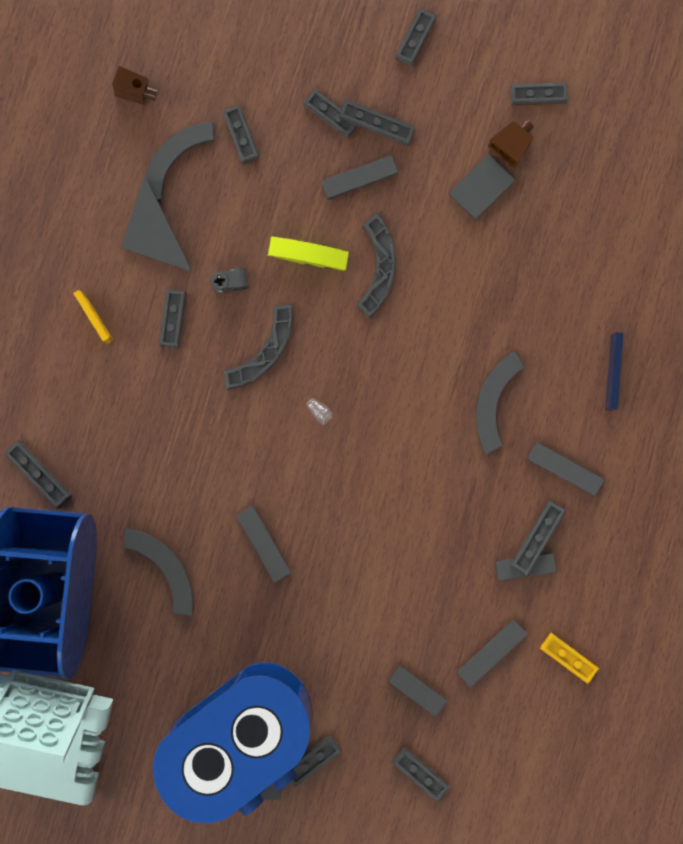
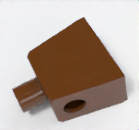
(132, 86)
(512, 142)

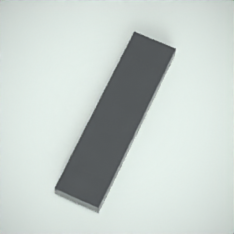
(376, 122)
(359, 177)
(565, 469)
(38, 474)
(538, 538)
(263, 544)
(492, 653)

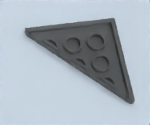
(151, 232)

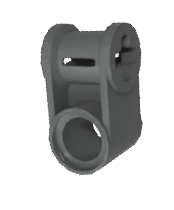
(232, 280)

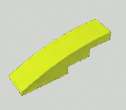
(308, 253)

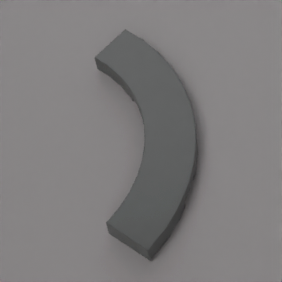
(172, 150)
(384, 266)
(268, 354)
(488, 401)
(168, 563)

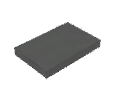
(482, 187)

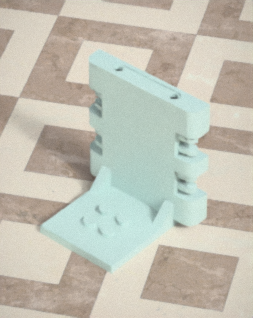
(50, 737)

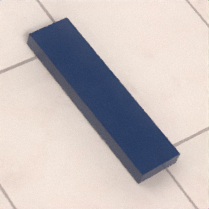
(614, 371)

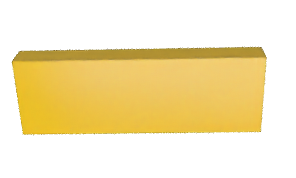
(93, 316)
(569, 658)

